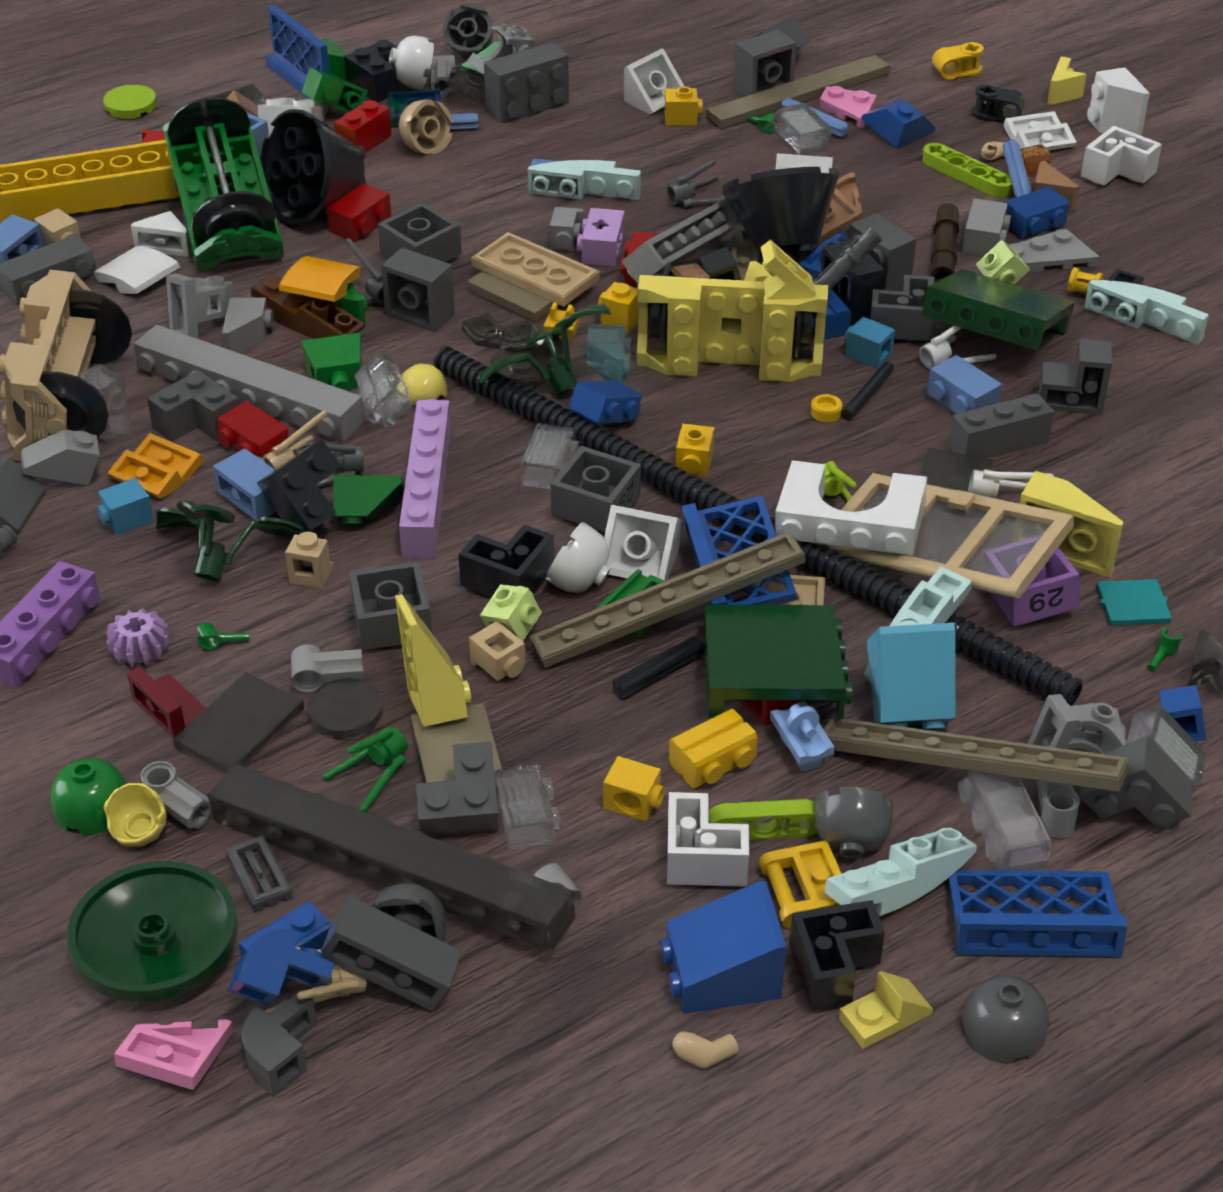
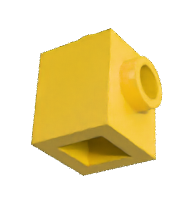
(682, 106)
(623, 305)
(695, 449)

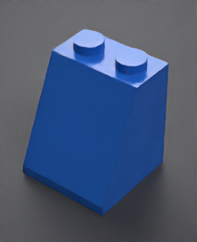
(726, 952)

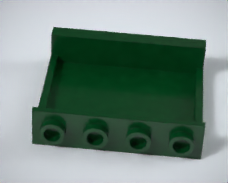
(996, 308)
(774, 655)

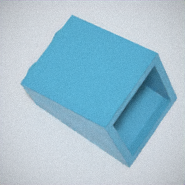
(913, 675)

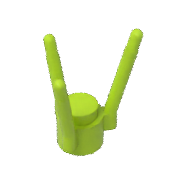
(835, 481)

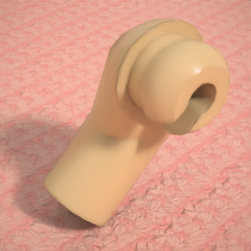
(992, 151)
(702, 1051)

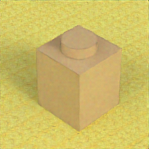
(57, 226)

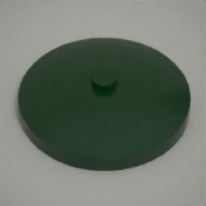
(152, 931)

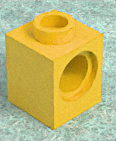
(632, 788)

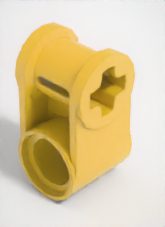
(959, 60)

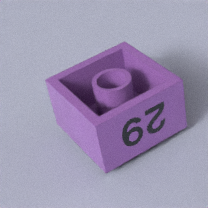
(1050, 593)

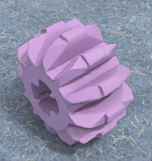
(137, 637)

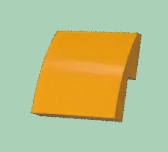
(319, 278)
(157, 465)

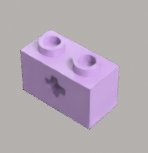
(601, 237)

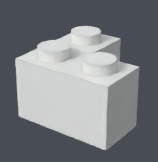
(1122, 154)
(703, 850)

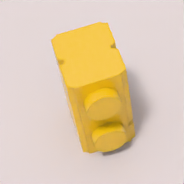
(713, 749)

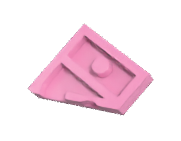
(847, 103)
(173, 1051)

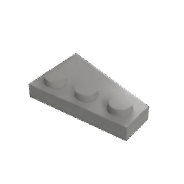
(1057, 249)

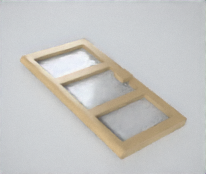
(973, 535)

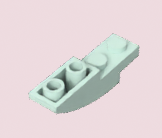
(582, 177)
(1148, 305)
(932, 601)
(907, 875)

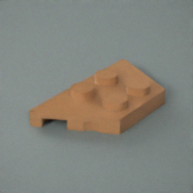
(844, 208)

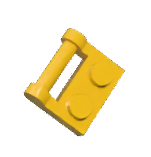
(811, 866)

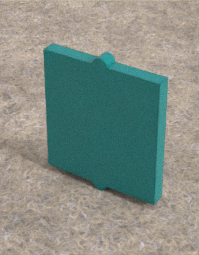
(1133, 602)

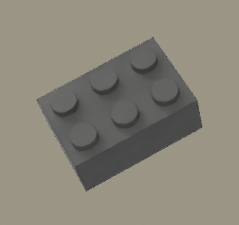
(526, 82)

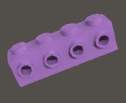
(44, 619)

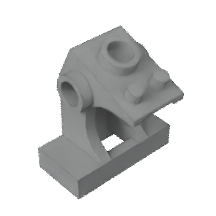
(509, 40)
(201, 299)
(1080, 727)

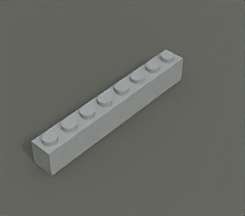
(266, 386)

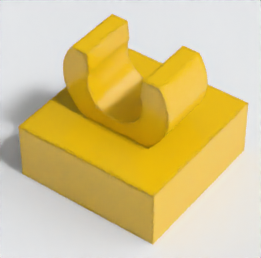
(557, 315)

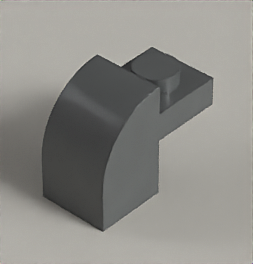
(272, 1042)

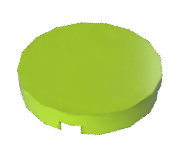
(130, 101)

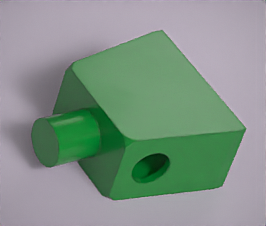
(334, 360)

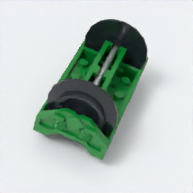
(206, 149)

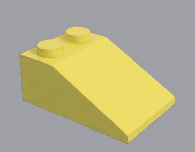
(1096, 531)
(431, 677)

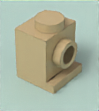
(309, 552)
(503, 657)

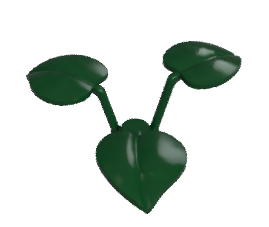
(558, 370)
(211, 554)

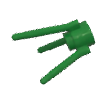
(383, 749)

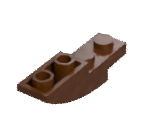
(304, 314)

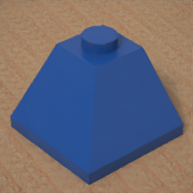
(898, 123)

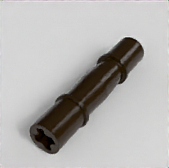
(945, 242)

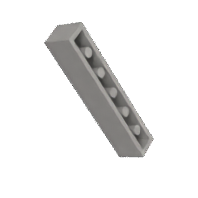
(682, 240)

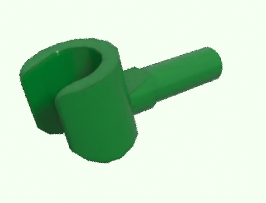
(763, 122)
(210, 639)
(1165, 646)

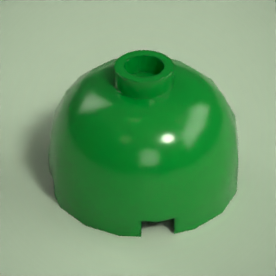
(81, 793)

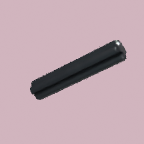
(657, 667)

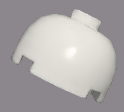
(412, 60)
(580, 561)

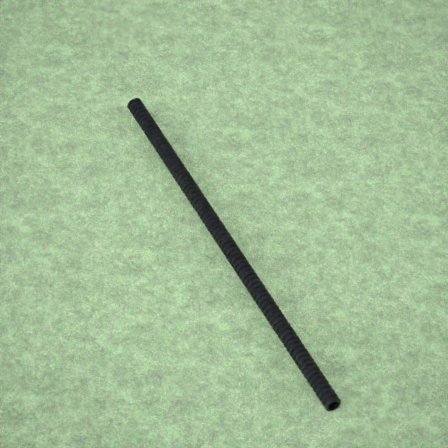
(818, 557)

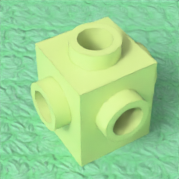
(1003, 264)
(512, 608)

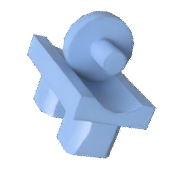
(803, 735)

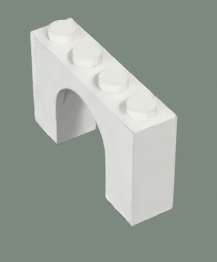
(885, 528)

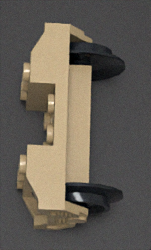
(63, 335)

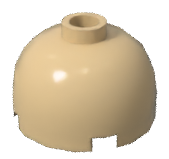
(425, 126)

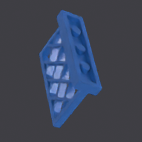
(294, 49)
(705, 550)
(1033, 930)

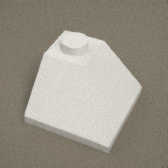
(642, 542)

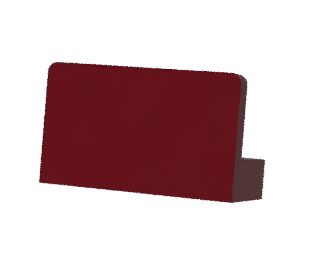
(164, 700)

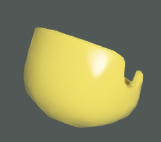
(424, 382)
(135, 814)

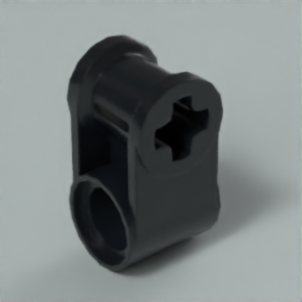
(996, 103)

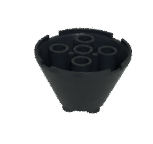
(308, 166)
(784, 206)

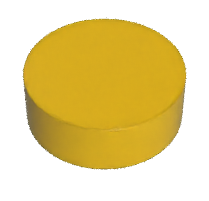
(826, 408)

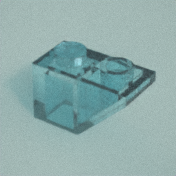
(608, 351)

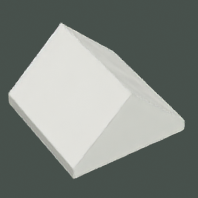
(647, 81)

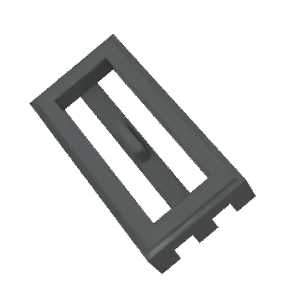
(269, 895)

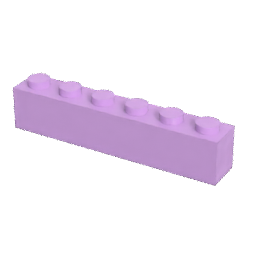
(425, 479)

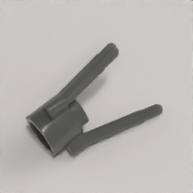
(683, 190)
(374, 284)
(348, 456)

